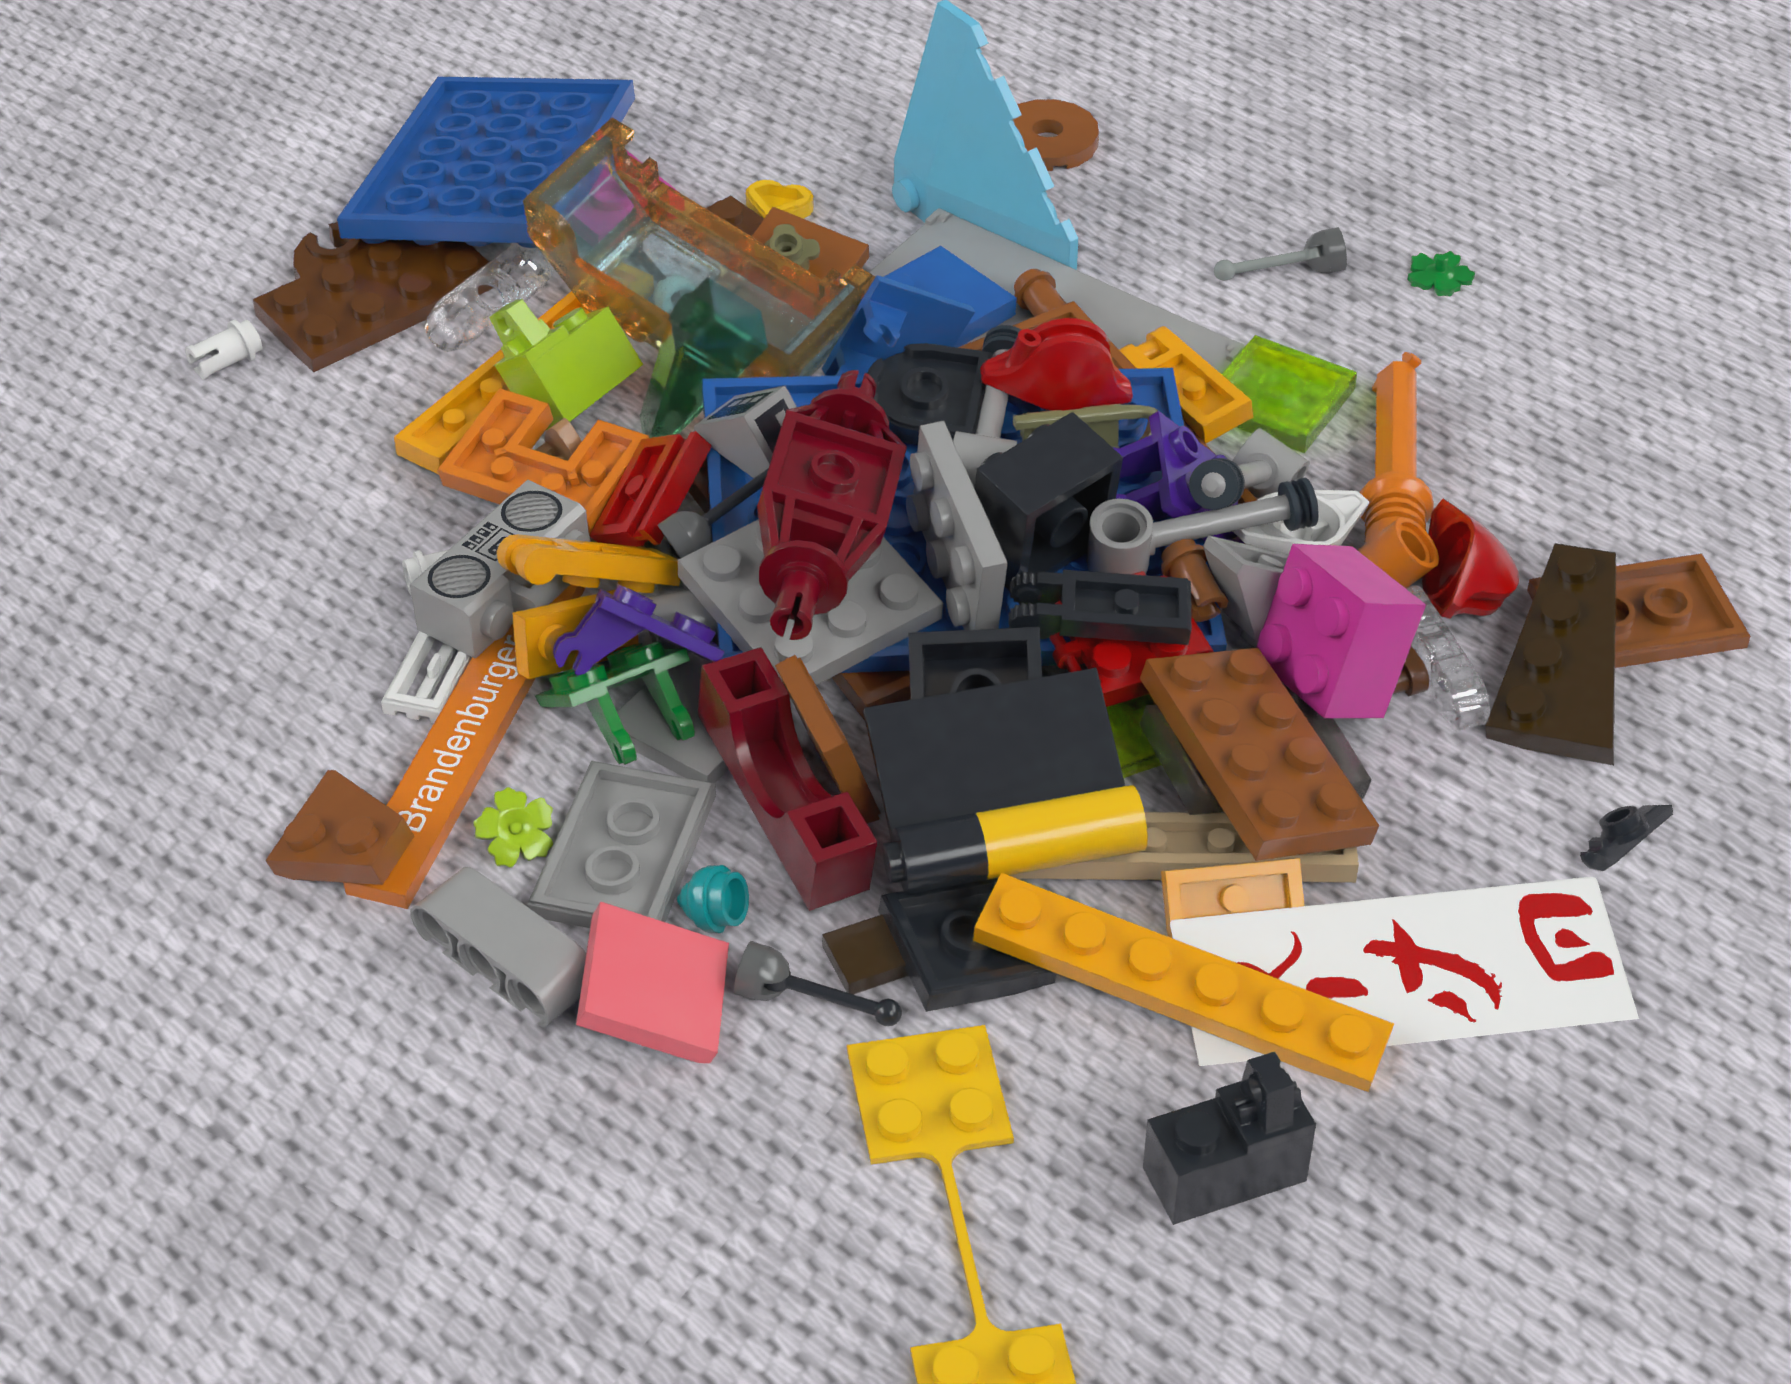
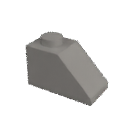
(1247, 579)

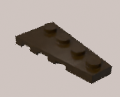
(1563, 666)

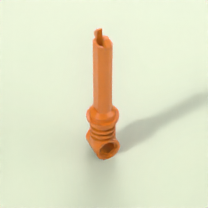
(1396, 497)

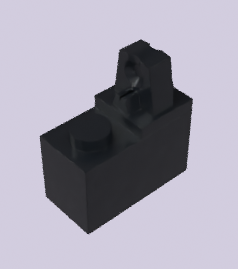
(1231, 1146)

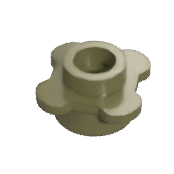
(799, 249)

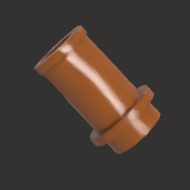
(1037, 292)
(1189, 561)

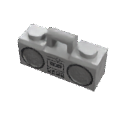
(467, 593)

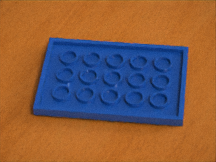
(476, 155)

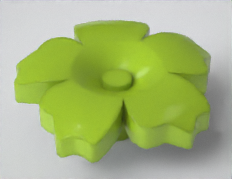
(515, 827)

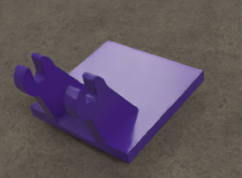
(1177, 455)
(621, 617)

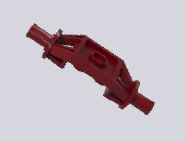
(825, 500)

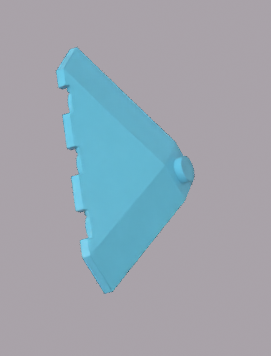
(965, 150)

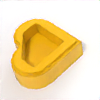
(790, 198)

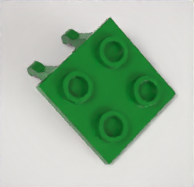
(625, 666)

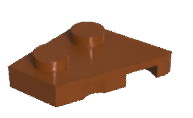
(341, 836)

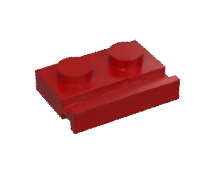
(651, 489)

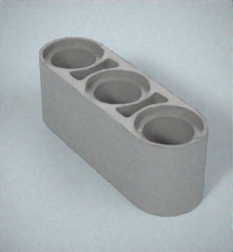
(504, 942)

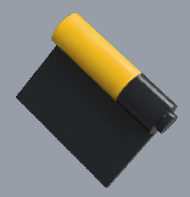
(1001, 782)

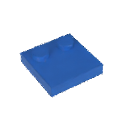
(952, 278)

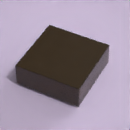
(864, 955)

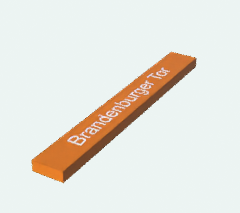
(453, 762)

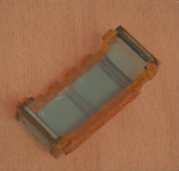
(643, 245)

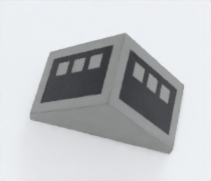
(748, 428)

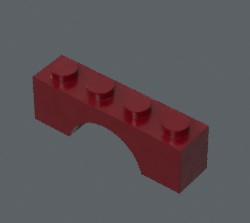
(813, 833)

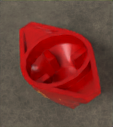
(1059, 367)
(1472, 566)

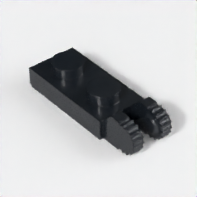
(1103, 606)

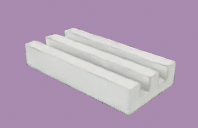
(421, 704)

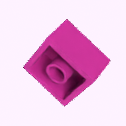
(1339, 631)

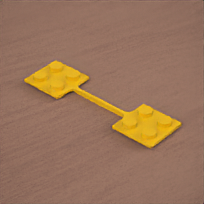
(932, 1102)

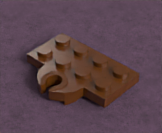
(360, 293)

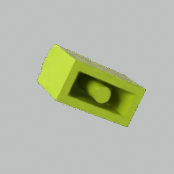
(563, 364)

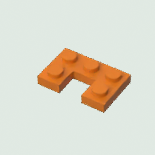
(499, 456)

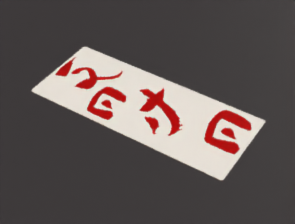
(1435, 960)

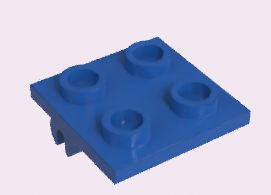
(892, 318)

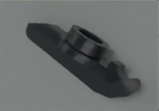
(1622, 832)

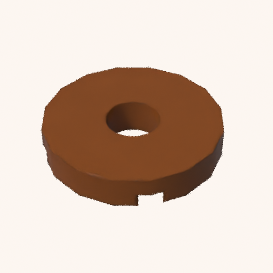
(1074, 126)

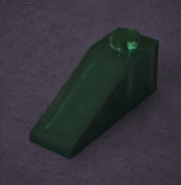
(705, 338)

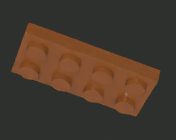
(1258, 754)

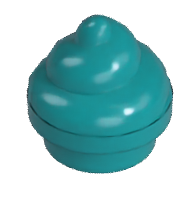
(715, 898)

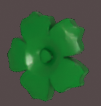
(1441, 272)

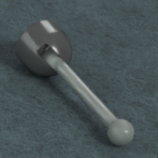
(1322, 252)

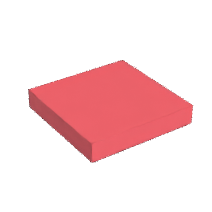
(653, 984)

